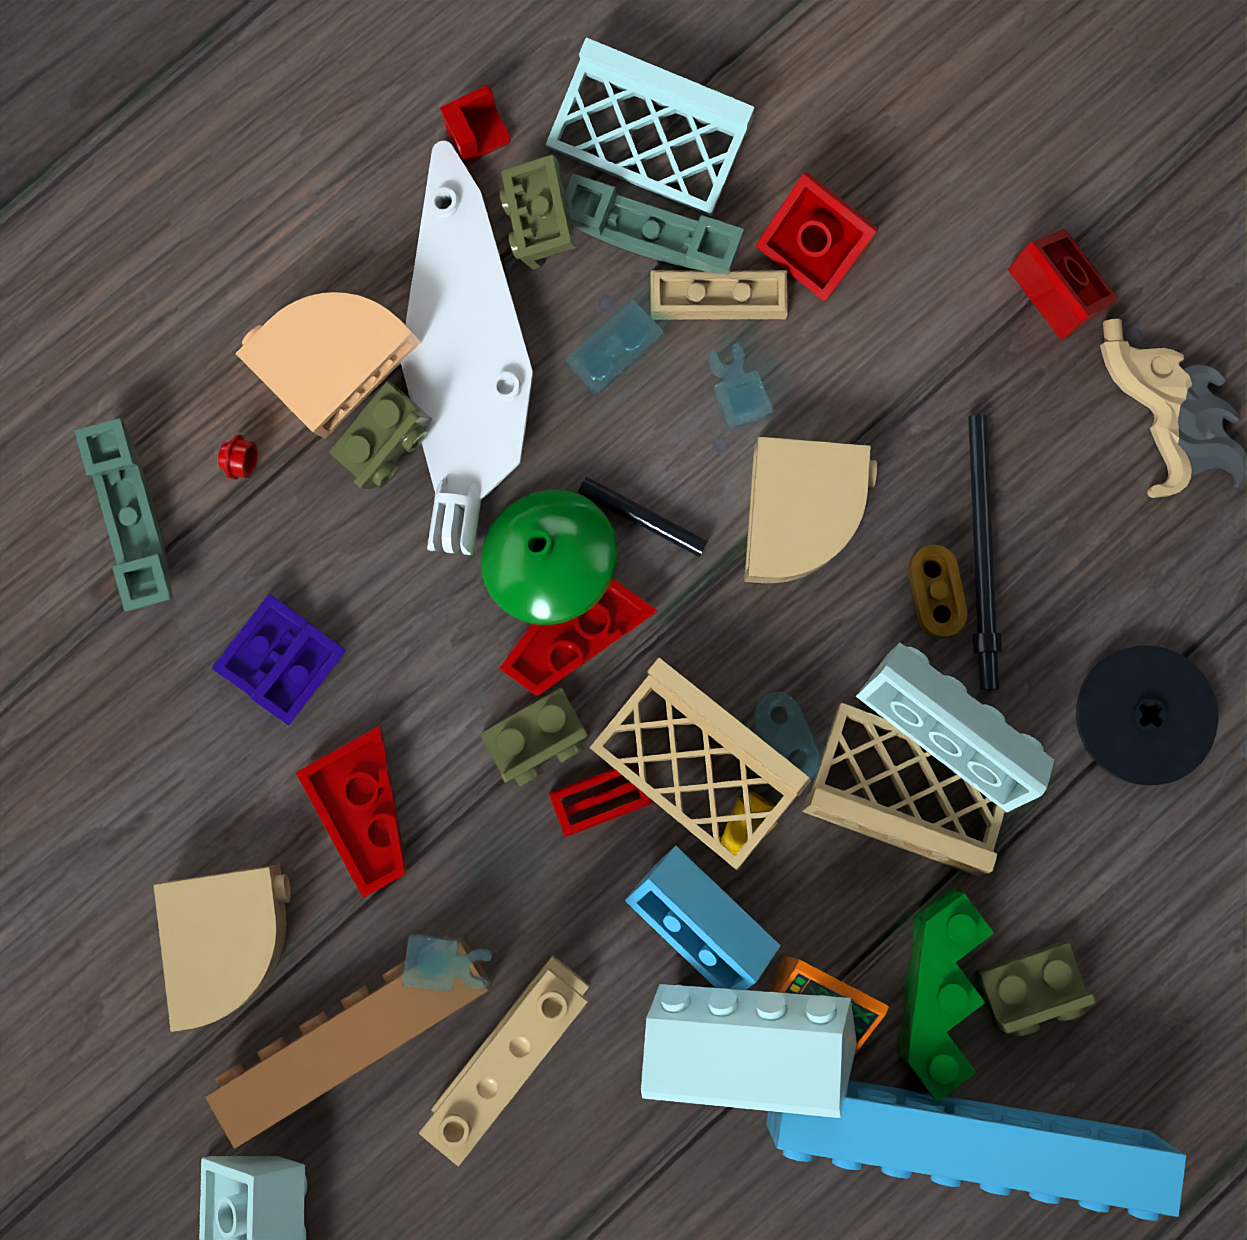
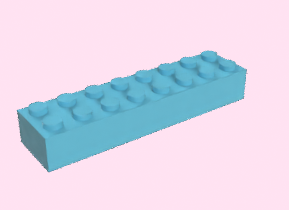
(991, 1147)

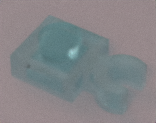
(740, 394)
(436, 963)

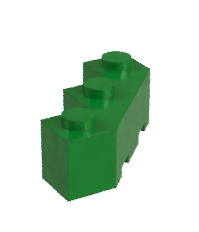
(939, 992)

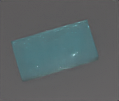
(614, 348)

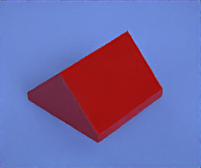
(817, 237)
(1061, 282)

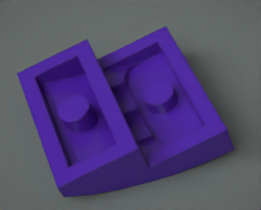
(278, 659)

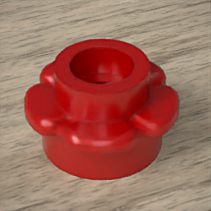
(238, 457)

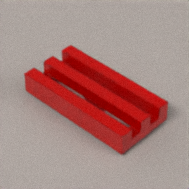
(562, 812)

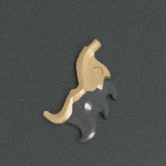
(1184, 410)

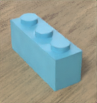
(703, 922)

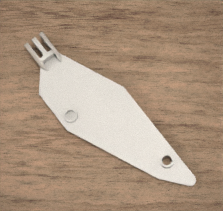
(471, 355)

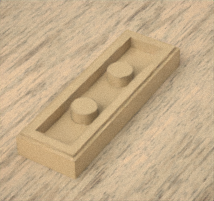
(718, 295)

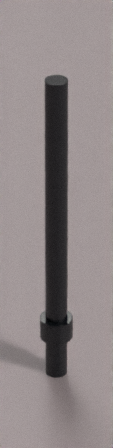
(987, 640)

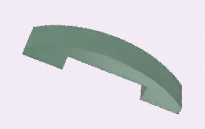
(651, 231)
(128, 514)

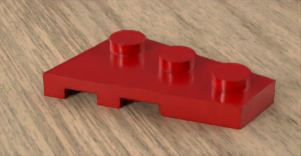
(555, 651)
(359, 809)

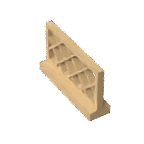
(726, 731)
(887, 823)

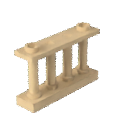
(505, 1060)

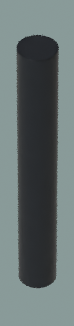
(642, 516)

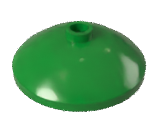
(562, 577)

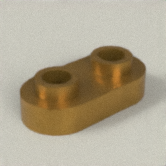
(942, 591)

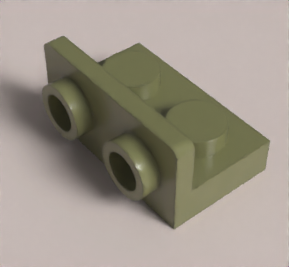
(538, 210)
(381, 437)
(534, 737)
(1035, 989)

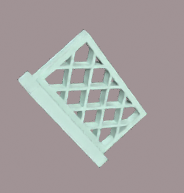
(667, 91)

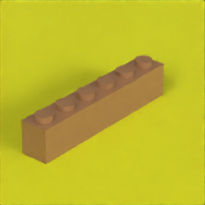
(332, 1050)

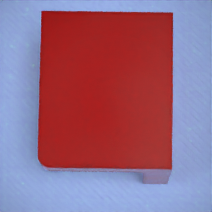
(474, 124)

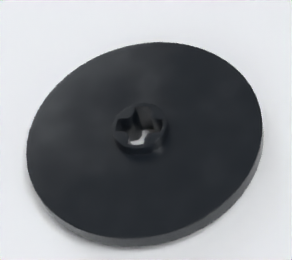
(1182, 715)

